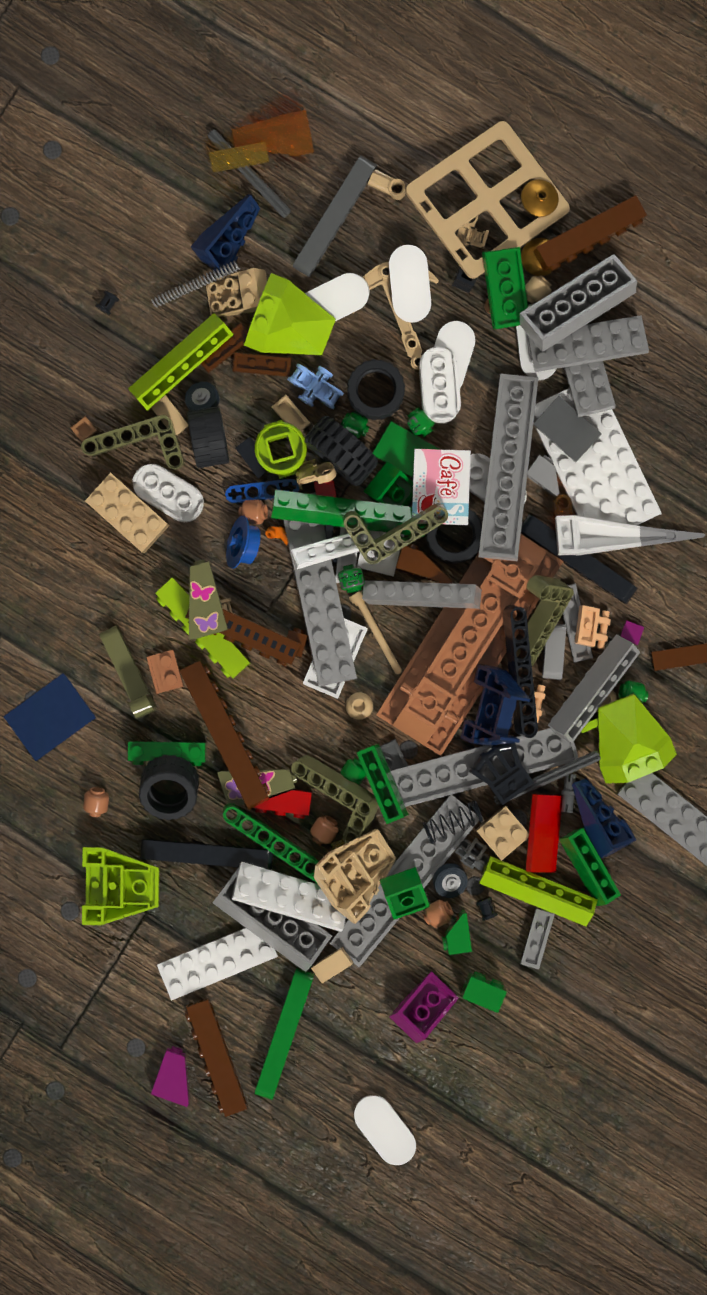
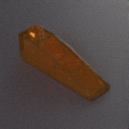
(282, 134)

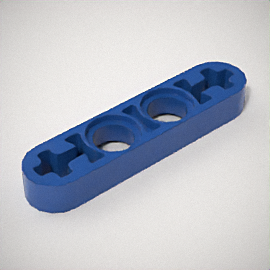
(261, 486)

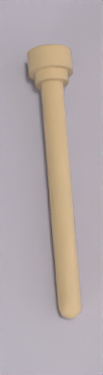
(358, 601)

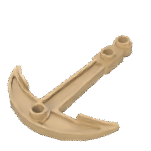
(375, 278)

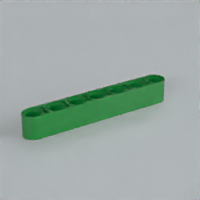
(269, 841)
(284, 1033)

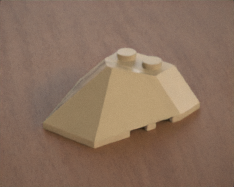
(354, 872)

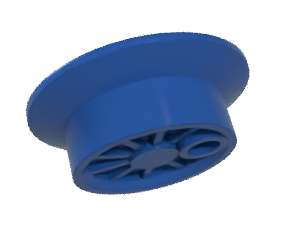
(242, 543)

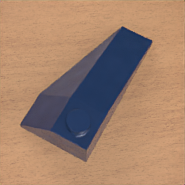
(222, 240)
(601, 825)

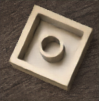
(503, 832)

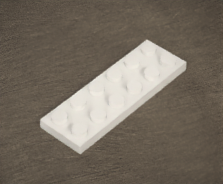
(285, 896)
(214, 962)

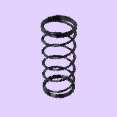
(474, 805)

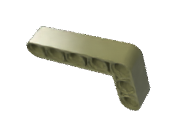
(137, 436)
(394, 534)
(554, 600)
(129, 674)
(340, 789)

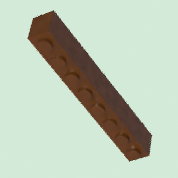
(224, 735)

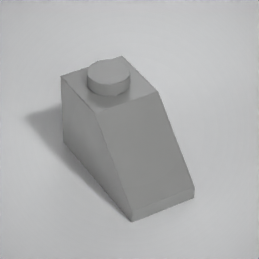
(544, 475)

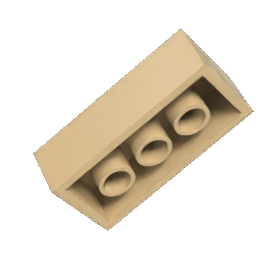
(127, 513)

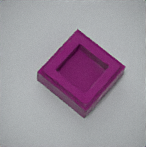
(632, 632)

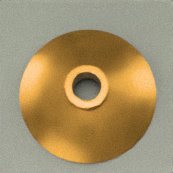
(534, 204)
(529, 259)

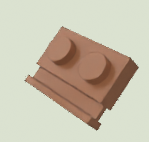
(165, 671)

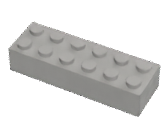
(578, 302)
(291, 937)

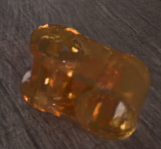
(562, 512)

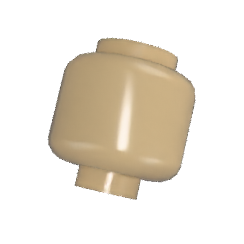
(537, 289)

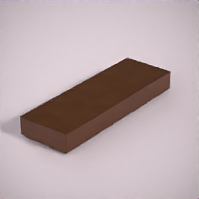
(227, 349)
(262, 364)
(679, 657)

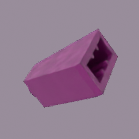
(173, 1078)

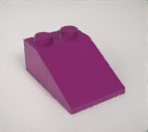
(424, 1008)

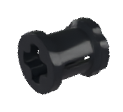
(101, 306)
(486, 908)

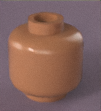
(254, 510)
(96, 802)
(324, 830)
(438, 913)

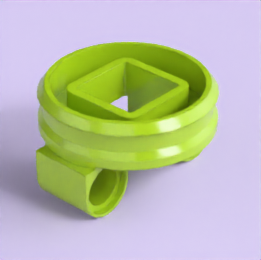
(275, 431)

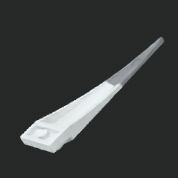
(586, 535)

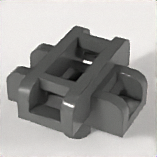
(471, 856)

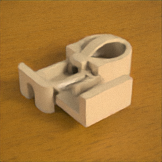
(472, 235)
(310, 472)

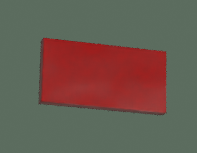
(544, 833)

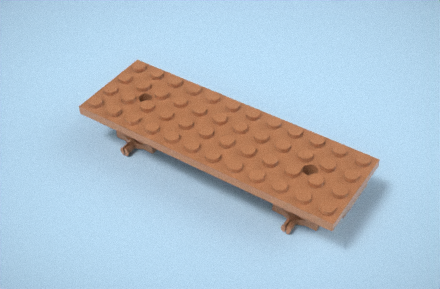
(439, 679)

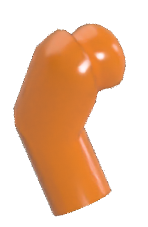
(276, 532)

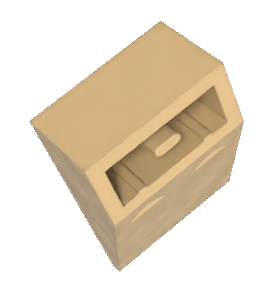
(236, 292)

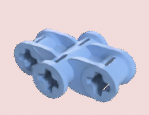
(309, 382)

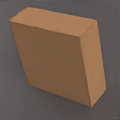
(84, 429)

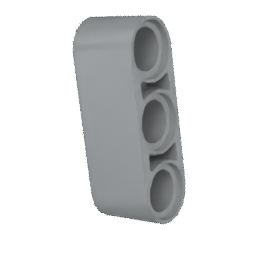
(554, 653)

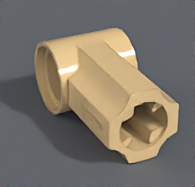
(385, 184)

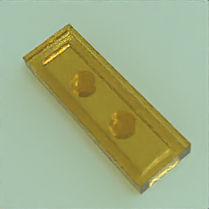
(239, 157)

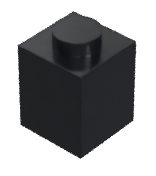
(462, 281)

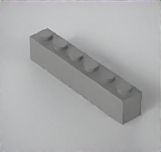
(422, 594)
(594, 688)

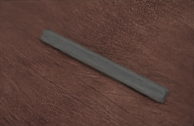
(253, 178)
(559, 772)

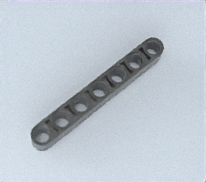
(334, 216)

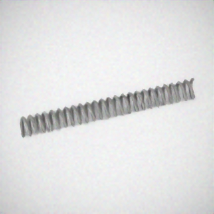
(195, 286)

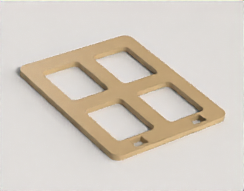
(486, 198)

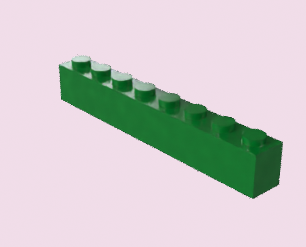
(331, 510)

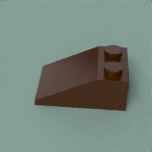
(418, 564)

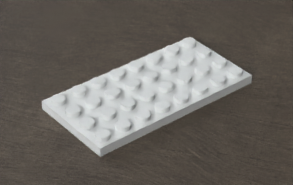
(607, 477)

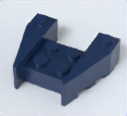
(495, 707)

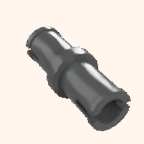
(568, 793)

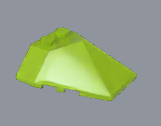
(288, 321)
(631, 741)
(117, 886)

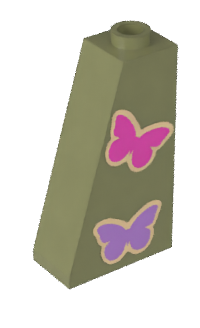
(205, 607)
(276, 780)

